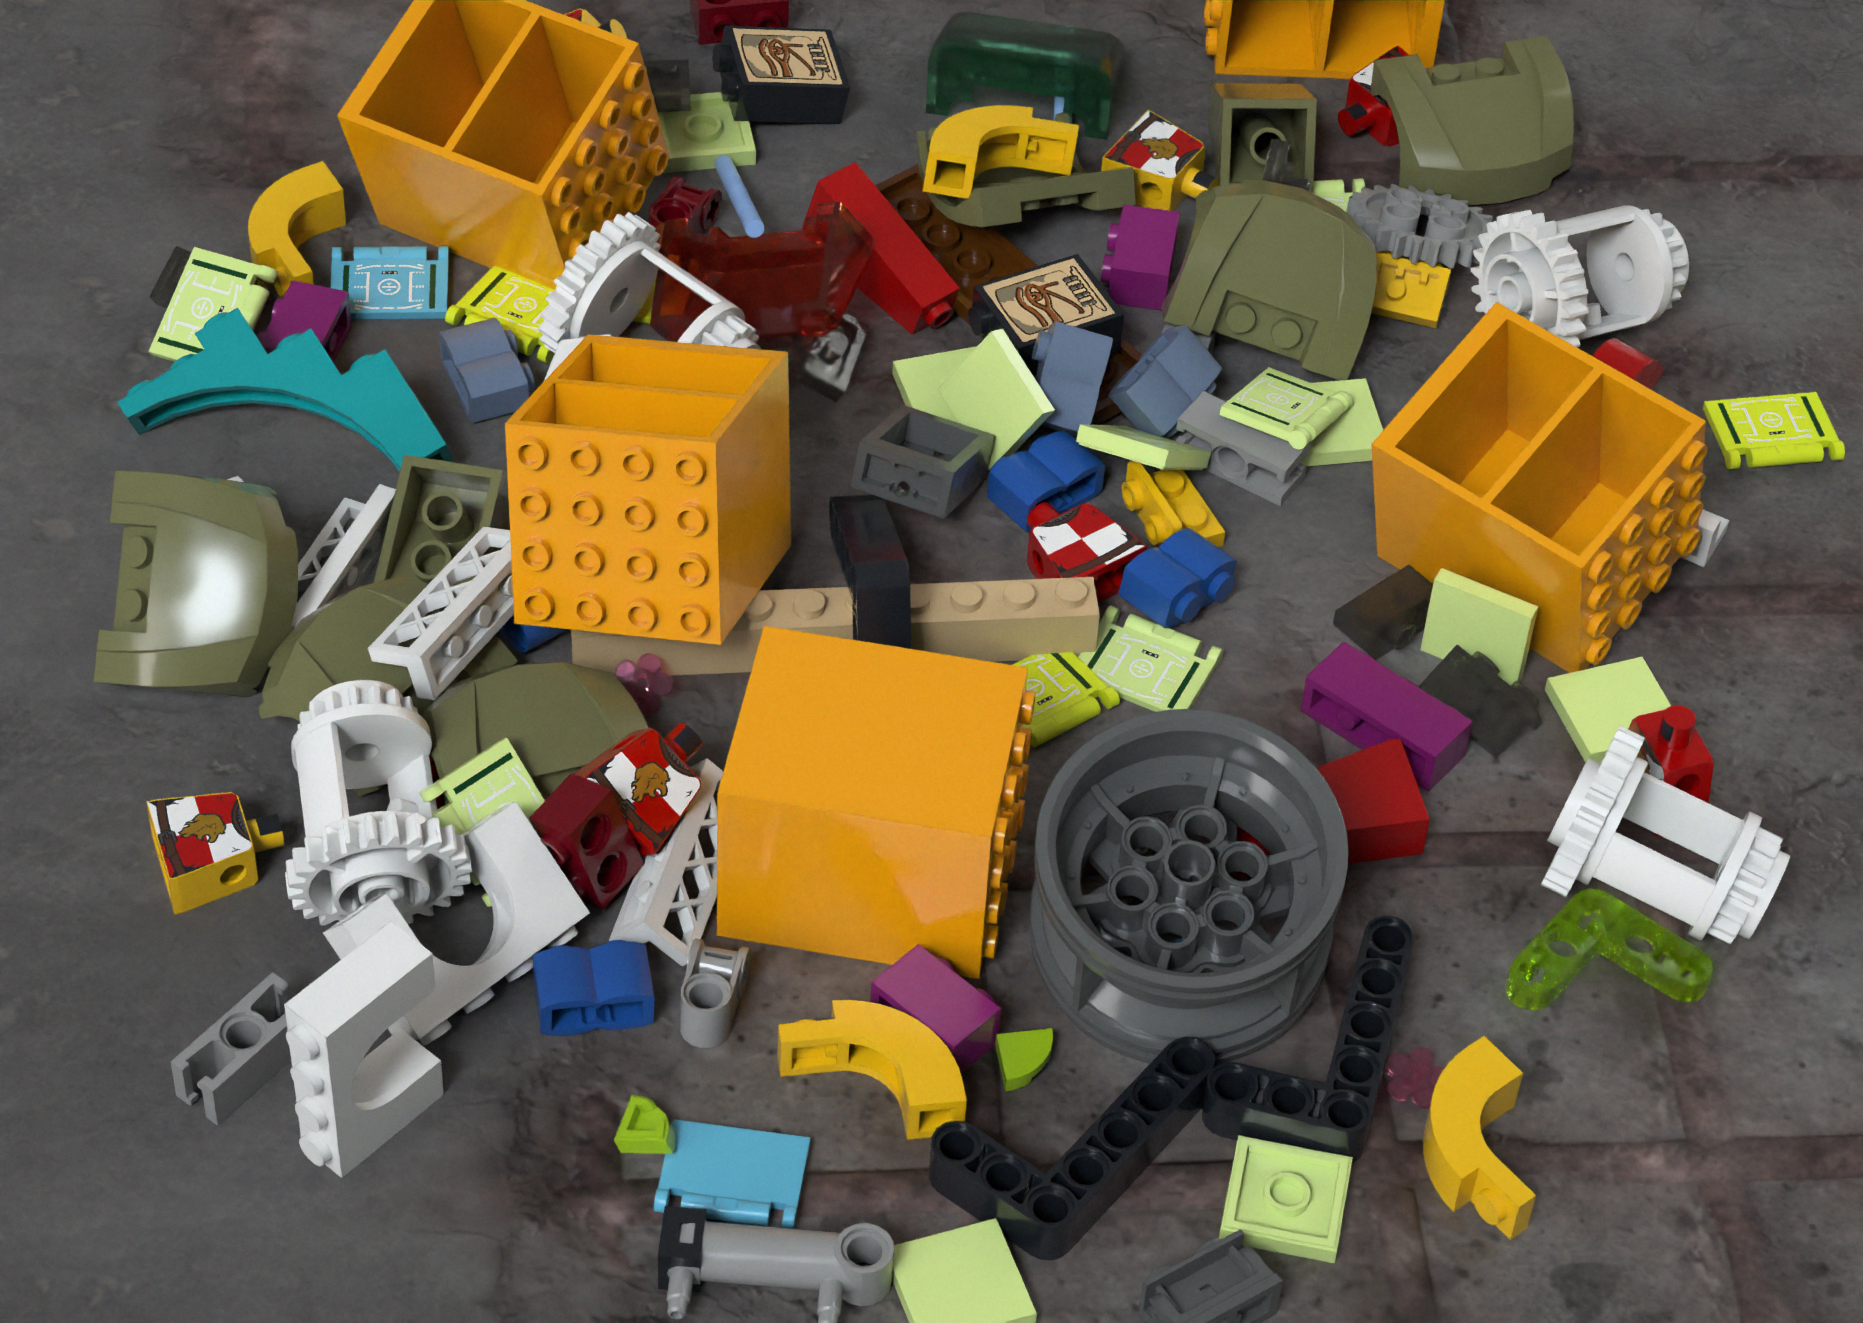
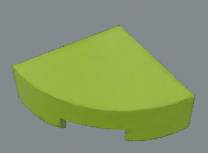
(1023, 1055)
(645, 1129)

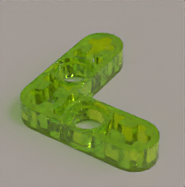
(1606, 936)

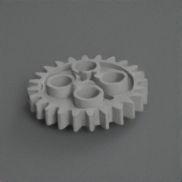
(1393, 216)

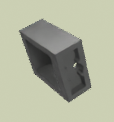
(906, 450)

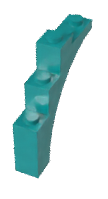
(297, 374)

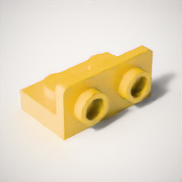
(1410, 290)
(1168, 504)

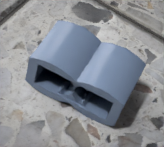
(485, 369)
(1070, 373)
(1166, 381)

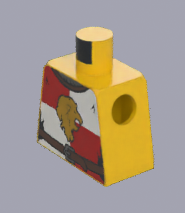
(1164, 162)
(208, 846)

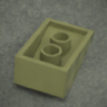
(437, 513)

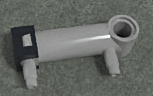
(774, 1258)

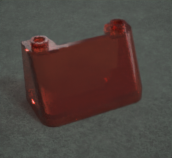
(779, 280)

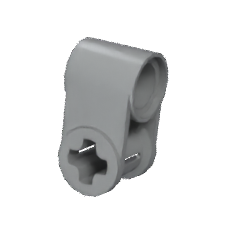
(712, 992)

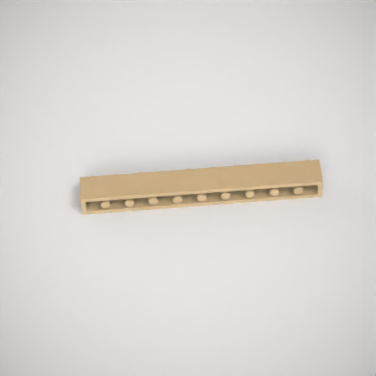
(956, 619)

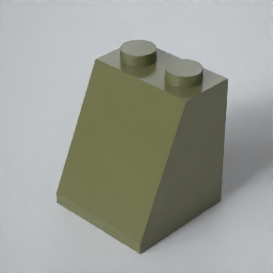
(1248, 117)

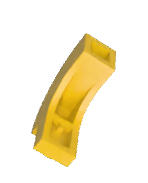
(994, 139)
(290, 214)
(886, 1047)
(1467, 1097)

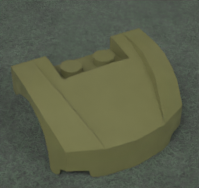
(1481, 125)
(1005, 191)
(1277, 274)
(199, 584)
(334, 645)
(549, 712)

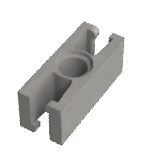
(1242, 453)
(237, 1050)

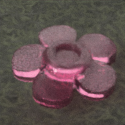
(645, 681)
(1413, 1076)

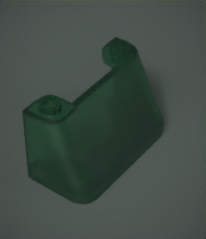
(1029, 58)

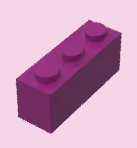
(1374, 704)

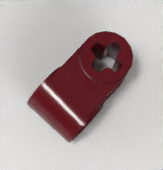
(688, 202)

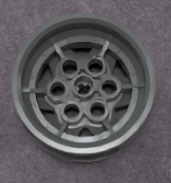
(1216, 983)

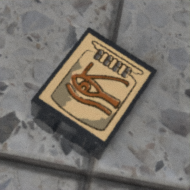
(781, 75)
(1040, 296)

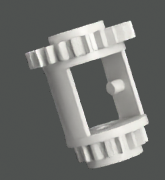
(1632, 264)
(612, 280)
(361, 739)
(1620, 788)

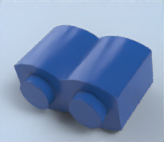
(1050, 472)
(1178, 578)
(593, 988)

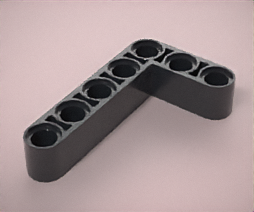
(872, 569)
(1169, 1085)
(1255, 1100)

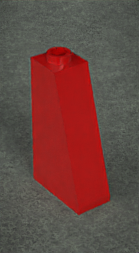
(901, 270)
(1377, 803)

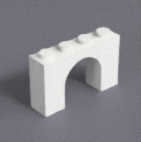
(530, 910)
(352, 1102)

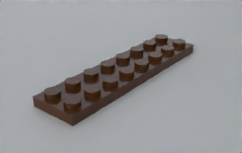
(978, 256)

